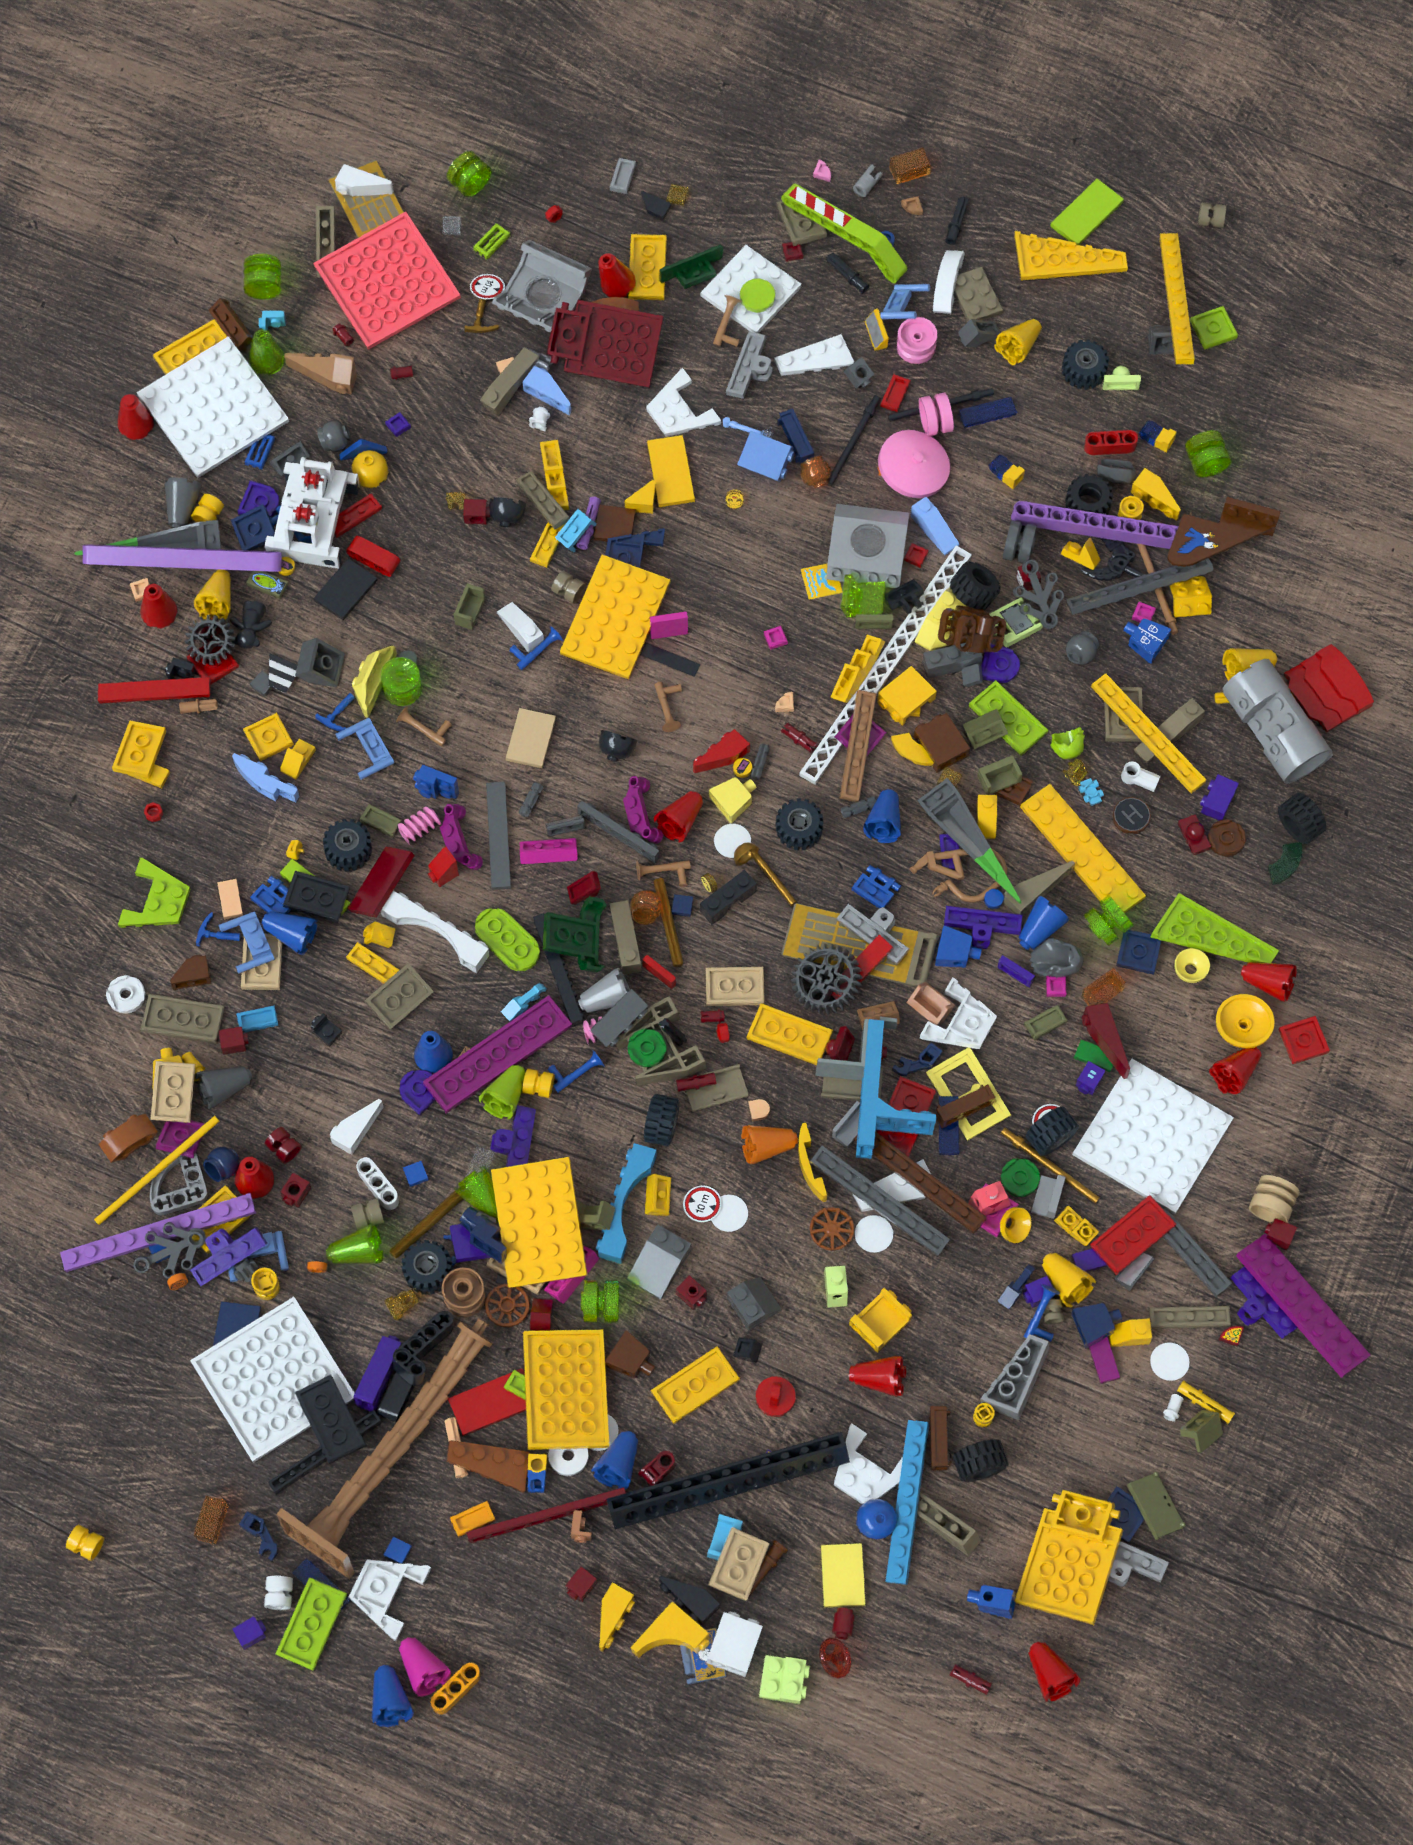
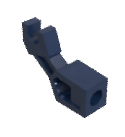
(910, 1067)
(1015, 1289)
(267, 1543)

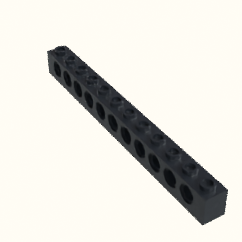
(728, 1480)

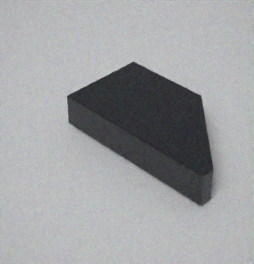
(655, 205)

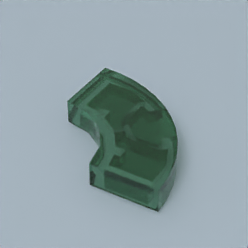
(1287, 864)

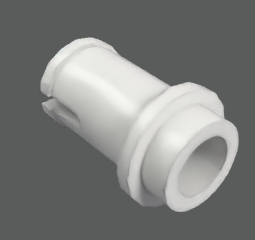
(1174, 1405)

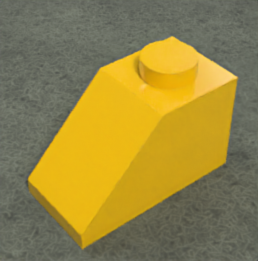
(987, 815)
(1131, 1333)

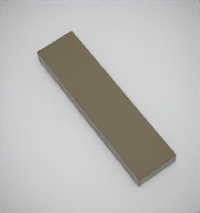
(542, 500)
(1189, 1317)

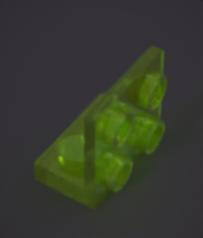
(862, 597)

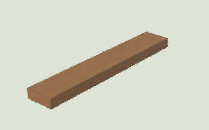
(857, 746)

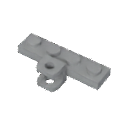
(749, 365)
(870, 929)
(1131, 1558)

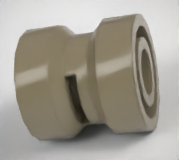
(1053, 1312)

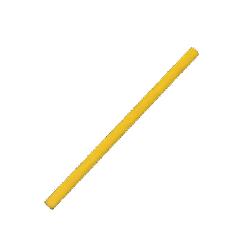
(156, 1170)

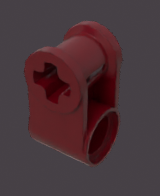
(656, 1469)

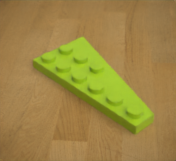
(1200, 929)

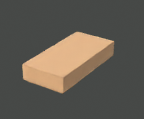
(230, 899)

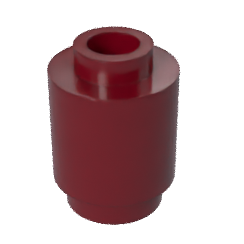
(843, 1623)

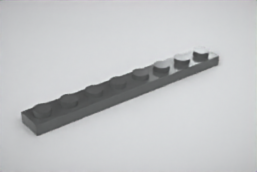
(1137, 586)
(879, 1200)

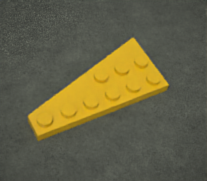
(1060, 258)

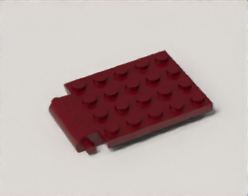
(606, 342)

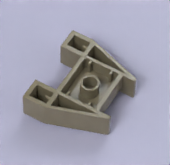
(674, 1064)

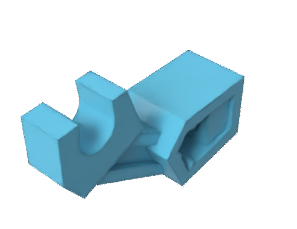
(520, 1004)

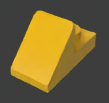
(1083, 555)
(297, 758)

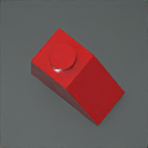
(443, 868)

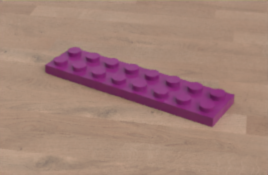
(497, 1053)
(1303, 1305)

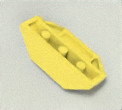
(928, 633)
(368, 683)

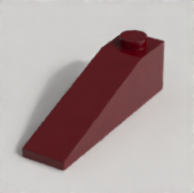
(1104, 1032)

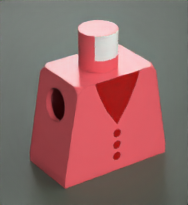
(990, 1199)

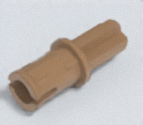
(198, 706)

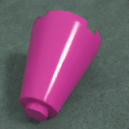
(422, 1667)

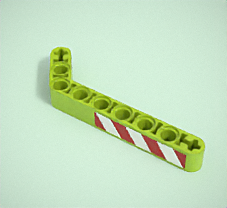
(848, 228)

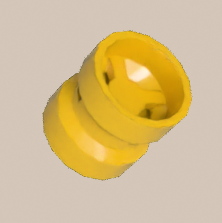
(980, 1416)

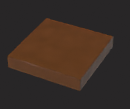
(613, 522)

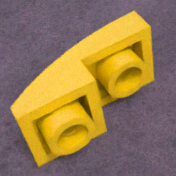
(1075, 1226)

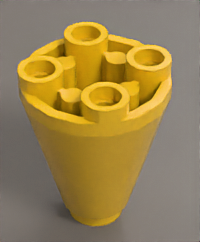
(1017, 341)
(215, 596)

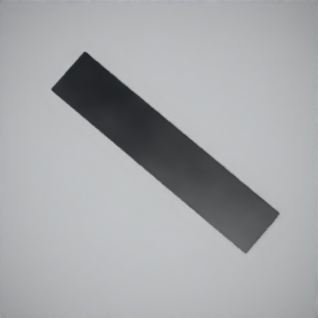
(670, 659)

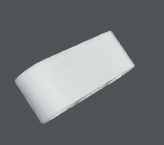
(382, 1191)

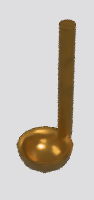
(746, 852)

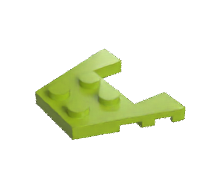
(164, 902)

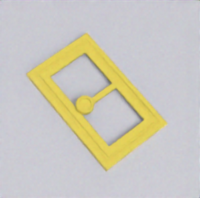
(982, 1078)

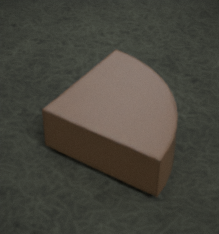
(912, 205)

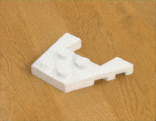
(673, 413)
(969, 1024)
(862, 1477)
(377, 1588)

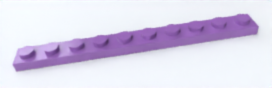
(135, 1239)

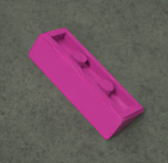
(548, 851)
(562, 1289)

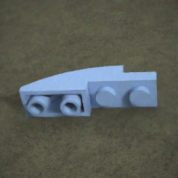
(258, 777)

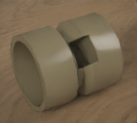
(1218, 215)
(569, 587)
(367, 1213)

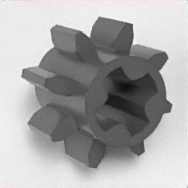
(245, 1269)

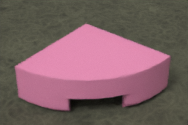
(822, 171)

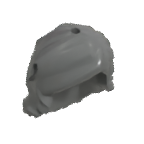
(1056, 959)

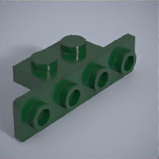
(693, 269)

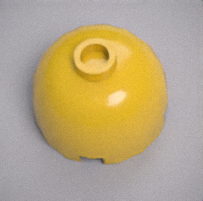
(370, 468)

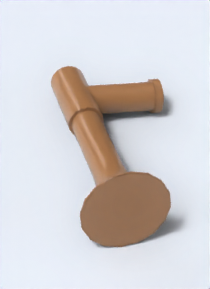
(720, 335)
(670, 724)
(434, 736)
(674, 866)

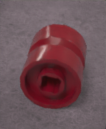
(284, 1146)

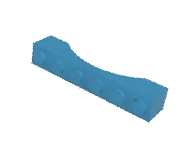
(639, 1165)

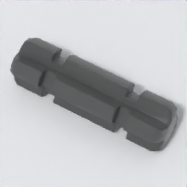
(760, 761)
(530, 799)
(858, 807)

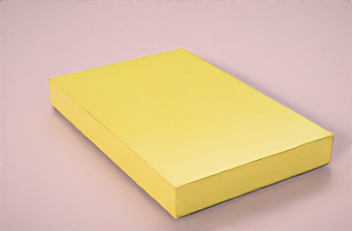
(843, 1575)

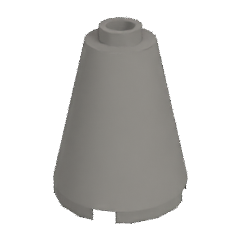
(605, 992)

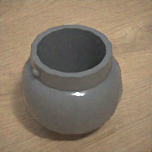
(333, 436)
(1082, 648)

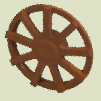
(832, 1228)
(507, 1306)

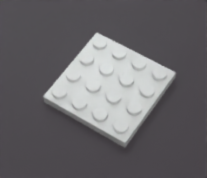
(742, 268)

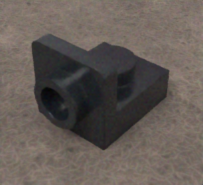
(182, 668)
(325, 1029)

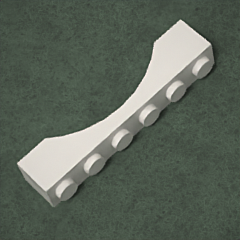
(403, 911)

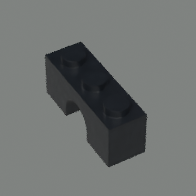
(718, 903)

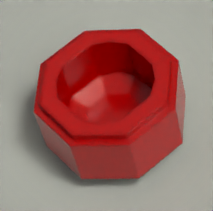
(554, 213)
(153, 812)
(723, 1032)

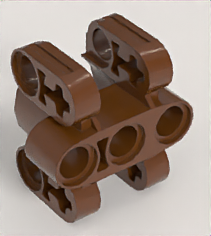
(966, 624)

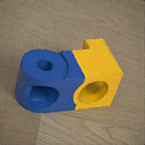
(537, 1472)

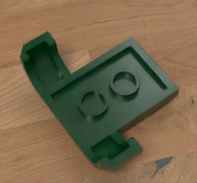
(576, 935)

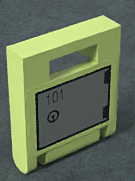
(1019, 625)

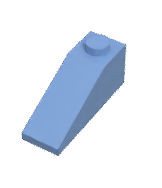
(542, 386)
(933, 525)

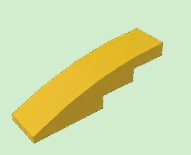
(554, 472)
(858, 669)

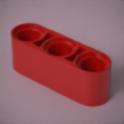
(1104, 448)
(373, 556)

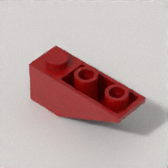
(723, 753)

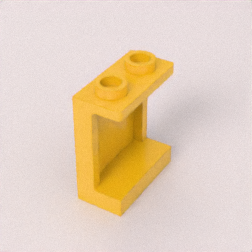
(905, 695)
(881, 1320)

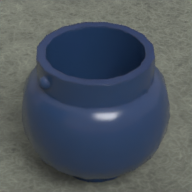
(221, 1163)

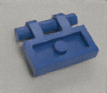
(873, 891)
(268, 899)

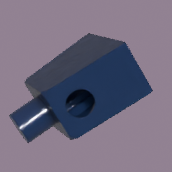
(1095, 1323)

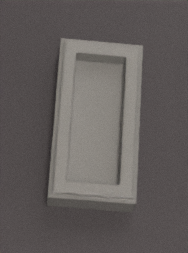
(622, 175)

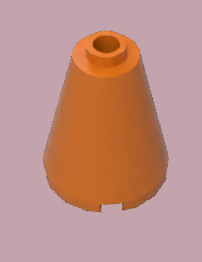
(766, 1142)

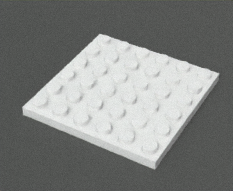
(213, 407)
(1153, 1136)
(261, 1369)

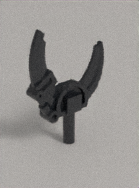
(1116, 564)

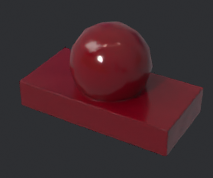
(1194, 834)
(584, 887)
(841, 1046)

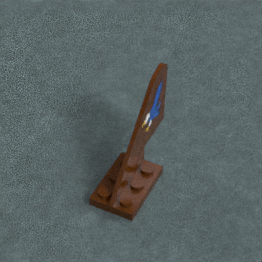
(1202, 539)

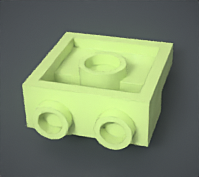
(784, 1679)

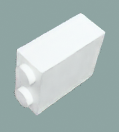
(734, 1643)

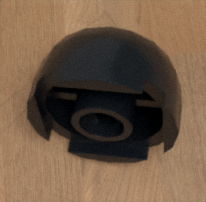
(506, 511)
(615, 745)

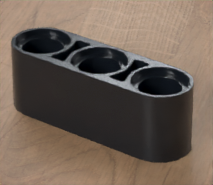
(396, 1398)

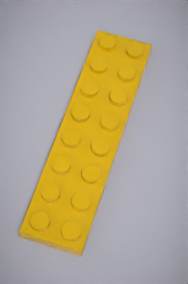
(1078, 844)

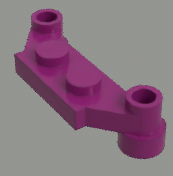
(637, 812)
(454, 837)

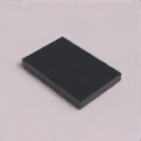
(345, 589)
(316, 896)

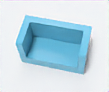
(574, 529)
(721, 1533)

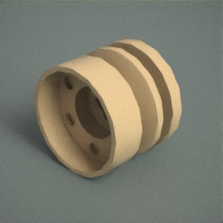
(1273, 1199)

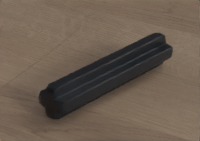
(672, 1031)

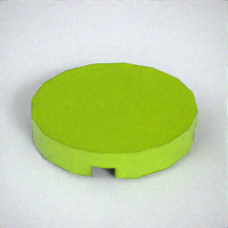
(757, 295)

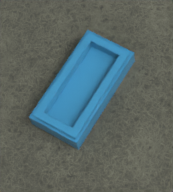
(258, 1019)

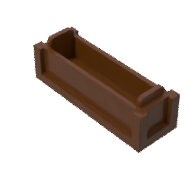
(231, 324)
(965, 1106)
(938, 1437)

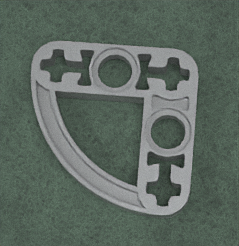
(192, 1187)

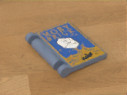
(697, 1664)

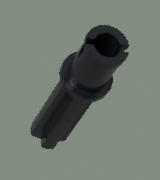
(955, 225)
(852, 277)

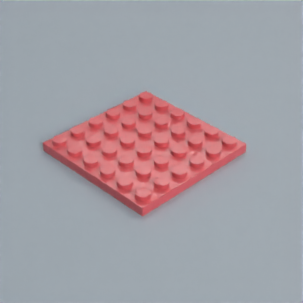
(387, 280)

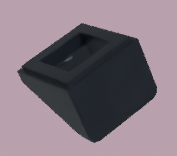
(747, 1349)

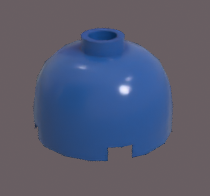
(876, 1519)

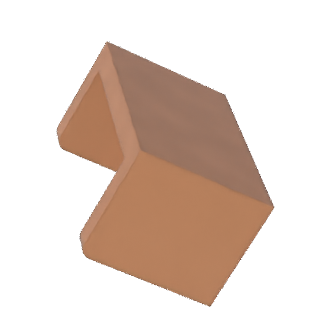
(930, 1003)

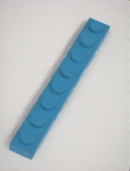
(907, 1502)

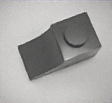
(978, 332)

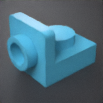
(272, 318)

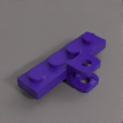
(982, 923)
(518, 1141)
(226, 1253)
(1261, 1304)

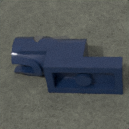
(484, 1233)

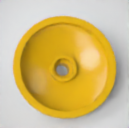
(1246, 1011)

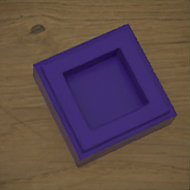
(398, 424)

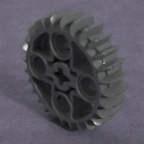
(824, 971)

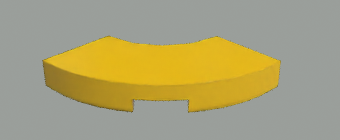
(911, 749)

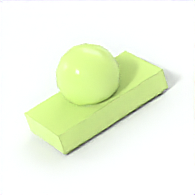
(1121, 380)

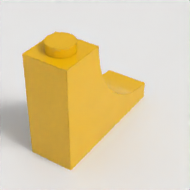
(674, 1628)

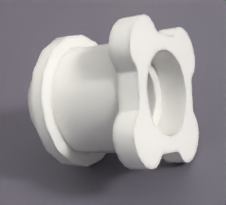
(539, 418)

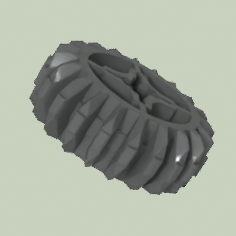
(209, 647)

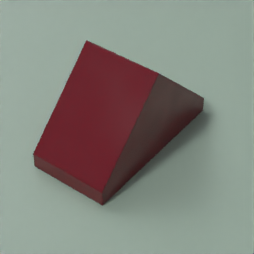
(541, 1315)

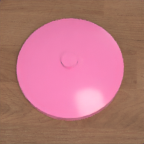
(913, 464)

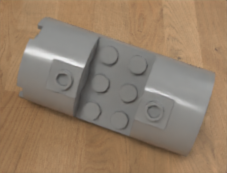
(1277, 721)

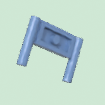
(899, 299)
(372, 744)
(254, 938)
(274, 1244)

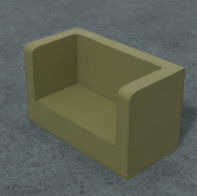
(469, 606)
(999, 775)
(595, 1216)

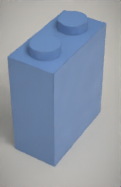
(766, 456)

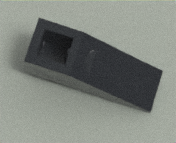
(692, 1598)

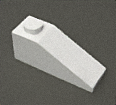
(361, 183)
(521, 626)
(354, 1128)

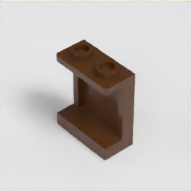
(942, 741)

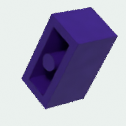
(1219, 798)

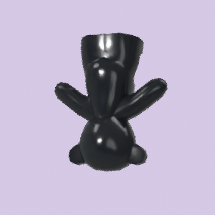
(250, 624)

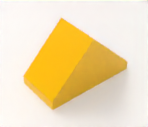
(643, 499)

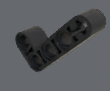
(440, 1327)

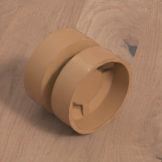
(463, 1292)

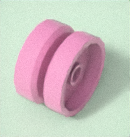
(916, 340)
(936, 414)

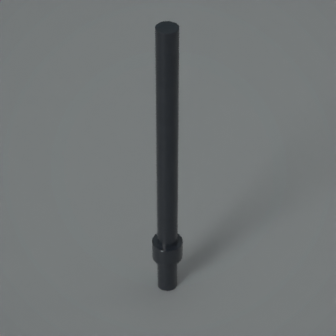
(974, 396)
(868, 413)

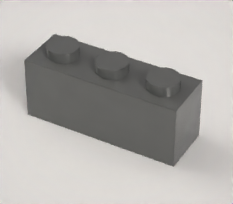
(948, 661)
(619, 1018)

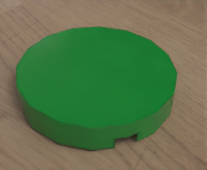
(646, 1048)
(1020, 1177)

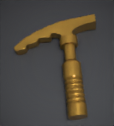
(477, 324)

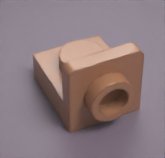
(578, 1524)

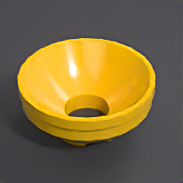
(1020, 1224)

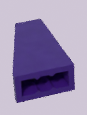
(377, 1375)

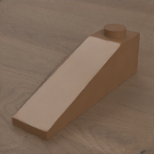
(334, 372)

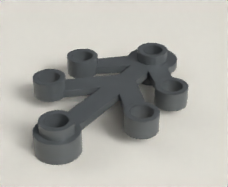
(1040, 597)
(172, 1248)

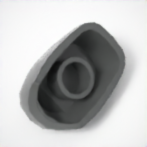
(1116, 470)

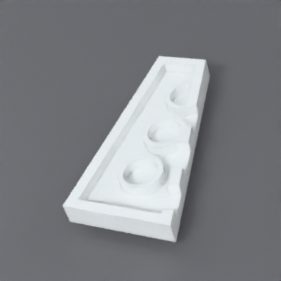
(822, 355)
(897, 1188)

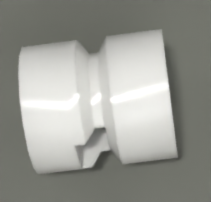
(278, 1592)

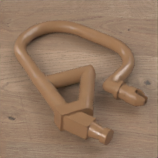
(929, 860)

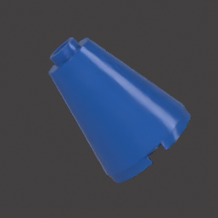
(884, 818)
(1041, 923)
(291, 929)
(432, 1052)
(617, 1462)
(389, 1698)

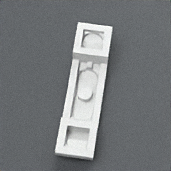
(946, 281)

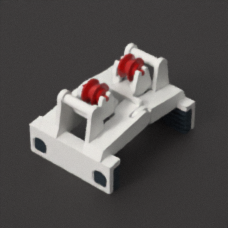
(298, 511)

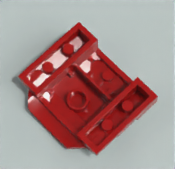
(1329, 688)

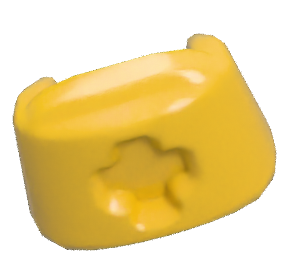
(294, 849)

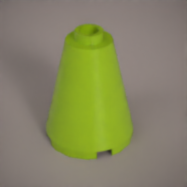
(504, 1093)

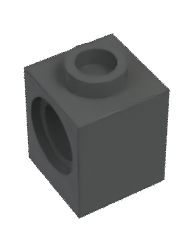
(851, 373)

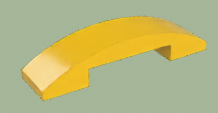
(816, 1185)

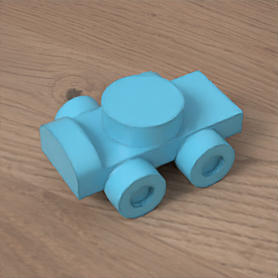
(1091, 794)

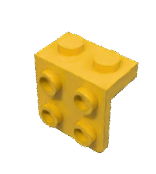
(1191, 597)

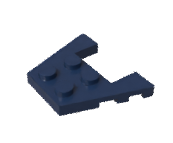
(630, 547)

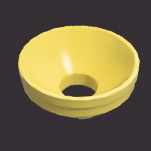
(1192, 957)

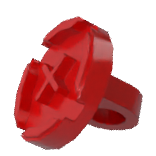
(775, 1396)

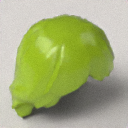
(1068, 744)

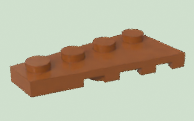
(491, 1462)

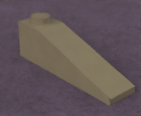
(325, 231)
(508, 381)
(1175, 726)
(1037, 886)
(625, 937)
(947, 1525)

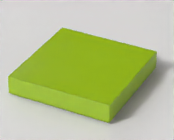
(1213, 327)

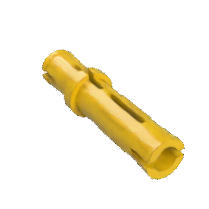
(1198, 1397)

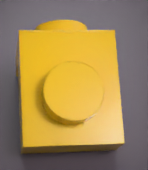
(379, 934)

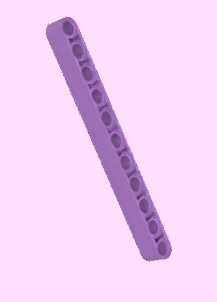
(1102, 521)
(182, 557)

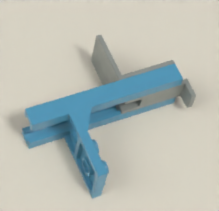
(873, 1110)

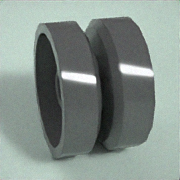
(1020, 542)

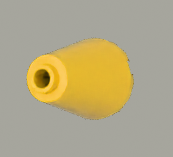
(1241, 659)
(1068, 1279)

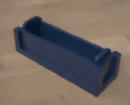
(795, 436)

